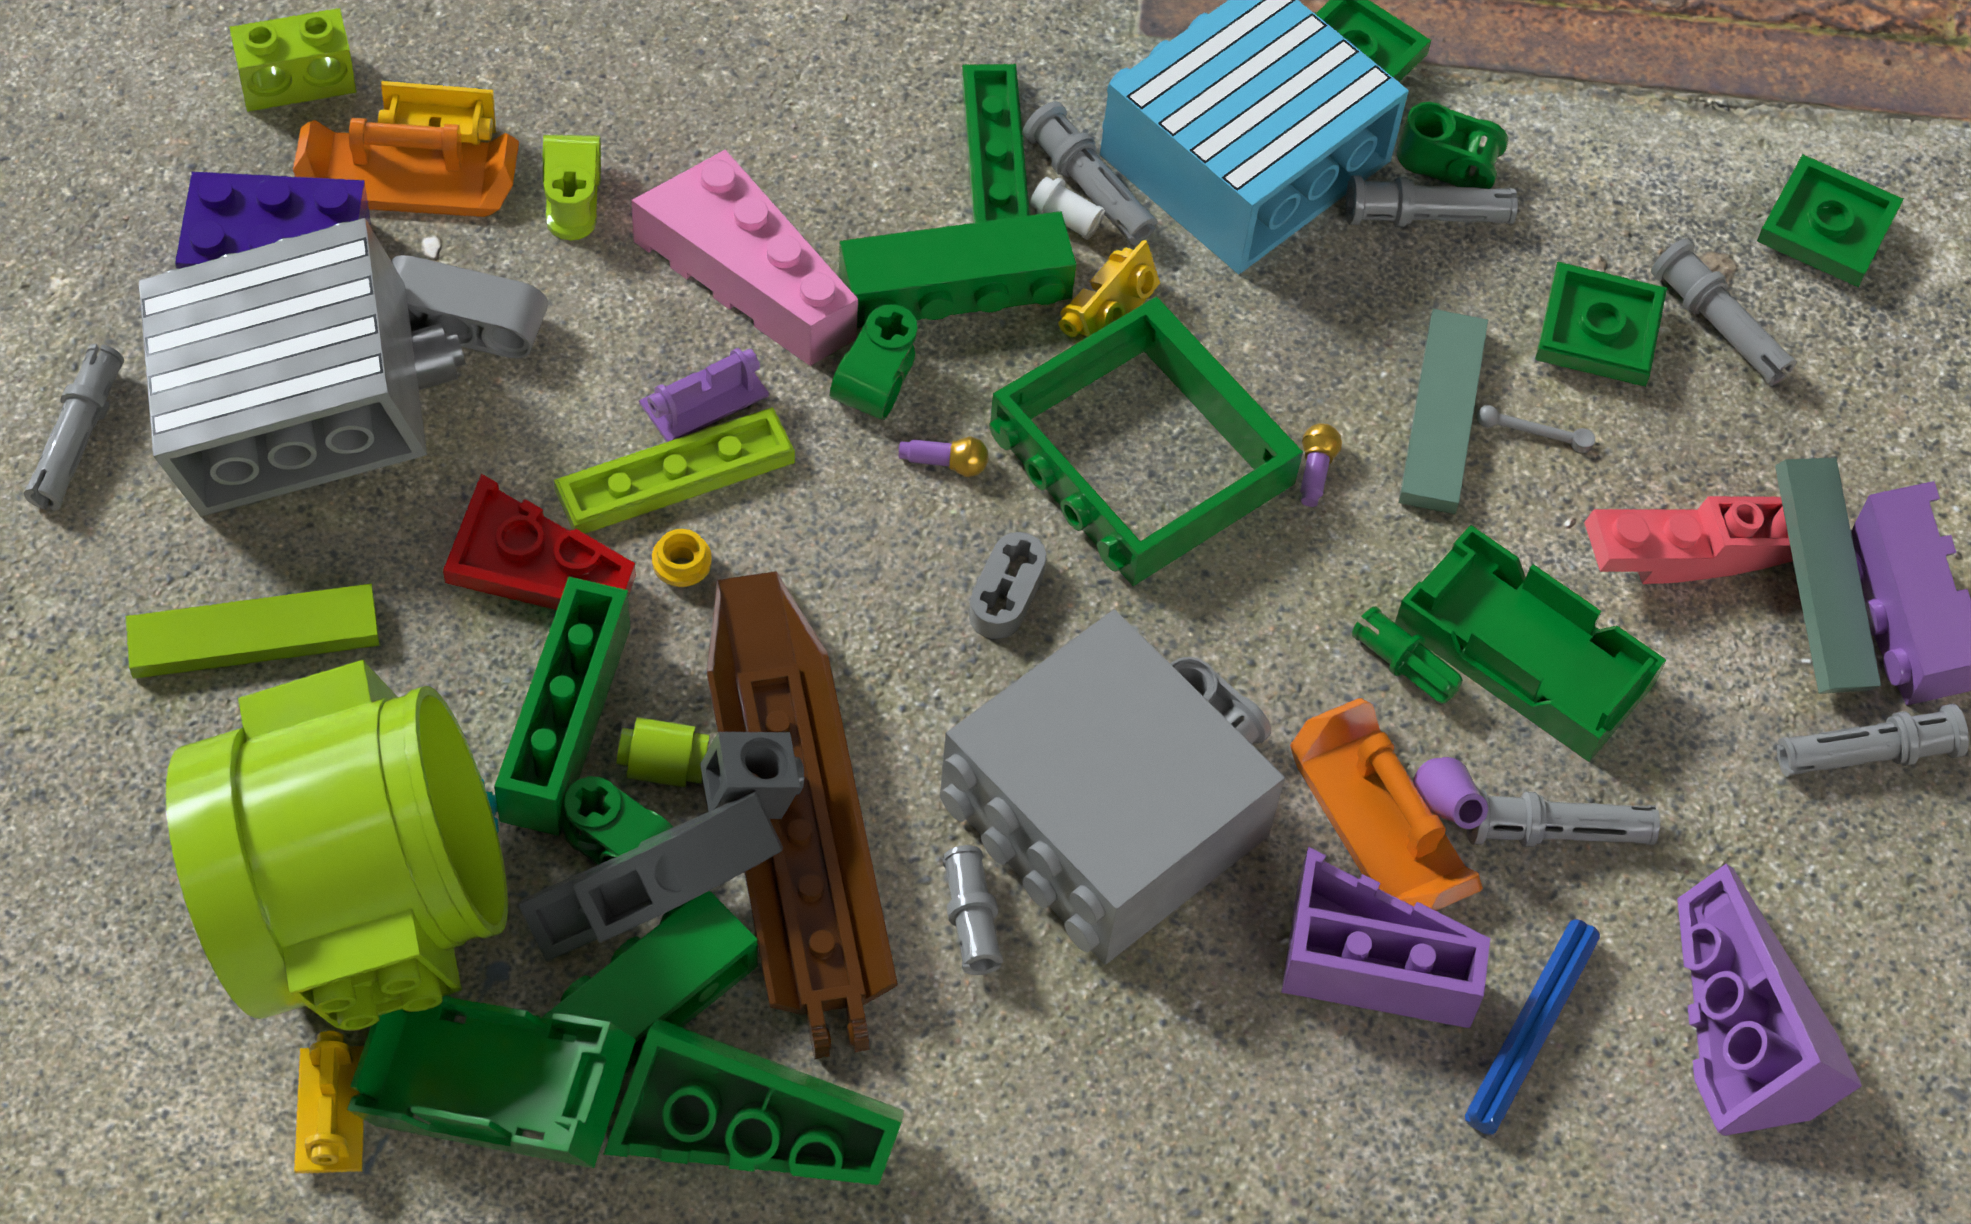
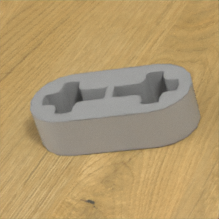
(1018, 589)

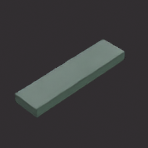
(1443, 412)
(1827, 575)

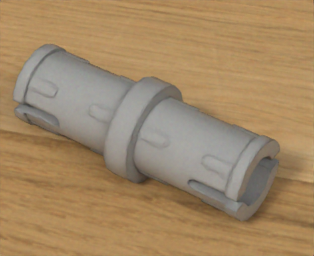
(972, 910)

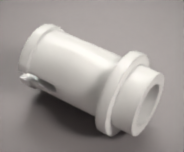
(1077, 212)

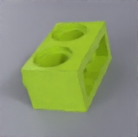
(293, 59)

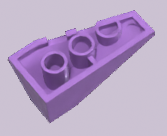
(1759, 1030)

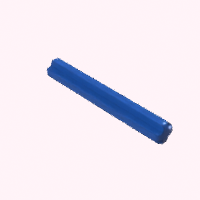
(1532, 1027)

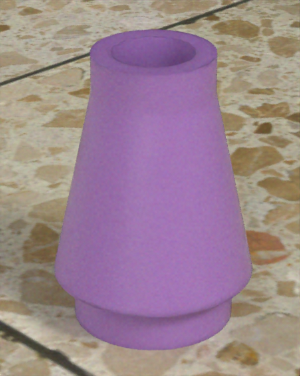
(1451, 792)

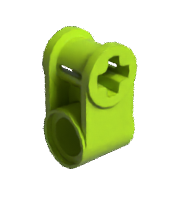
(571, 184)

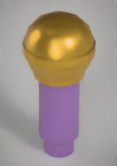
(1320, 446)
(965, 456)

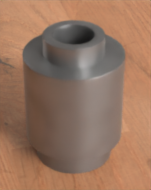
(436, 355)

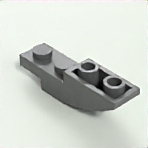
(652, 877)

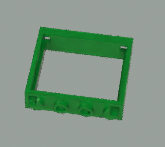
(1206, 385)

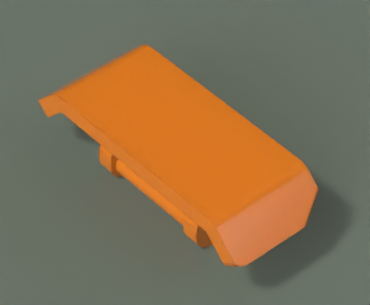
(412, 166)
(1379, 808)

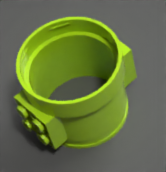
(336, 848)

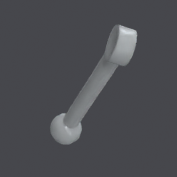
(1580, 441)

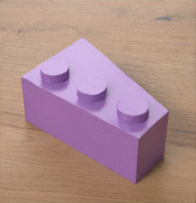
(1912, 595)

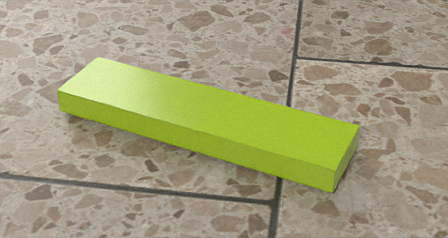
(674, 471)
(251, 631)

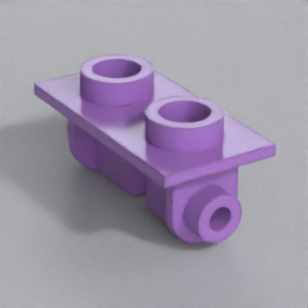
(705, 395)

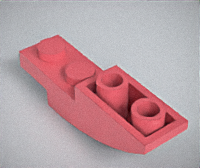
(1691, 544)

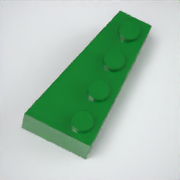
(747, 1113)

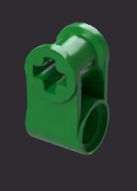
(1447, 145)
(878, 362)
(617, 831)

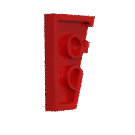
(523, 555)

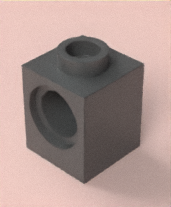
(737, 755)

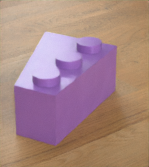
(1380, 952)

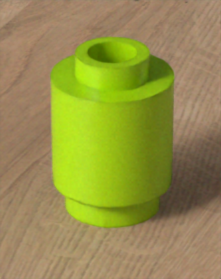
(662, 752)

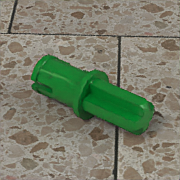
(1408, 656)

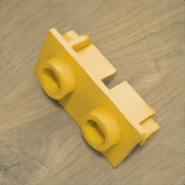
(438, 106)
(1121, 287)
(326, 1132)

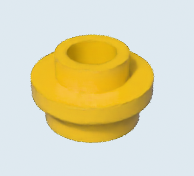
(681, 544)

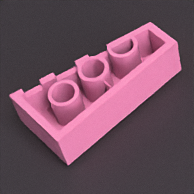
(742, 248)

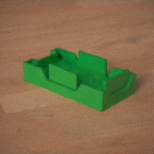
(1530, 642)
(494, 1078)

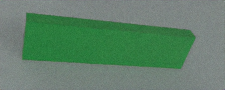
(994, 142)

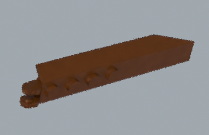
(819, 896)

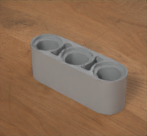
(482, 308)

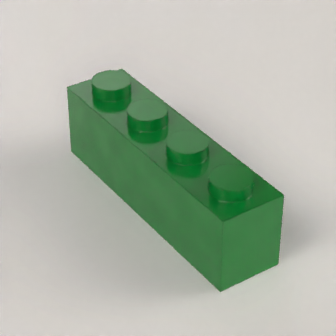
(961, 267)
(563, 705)
(667, 973)

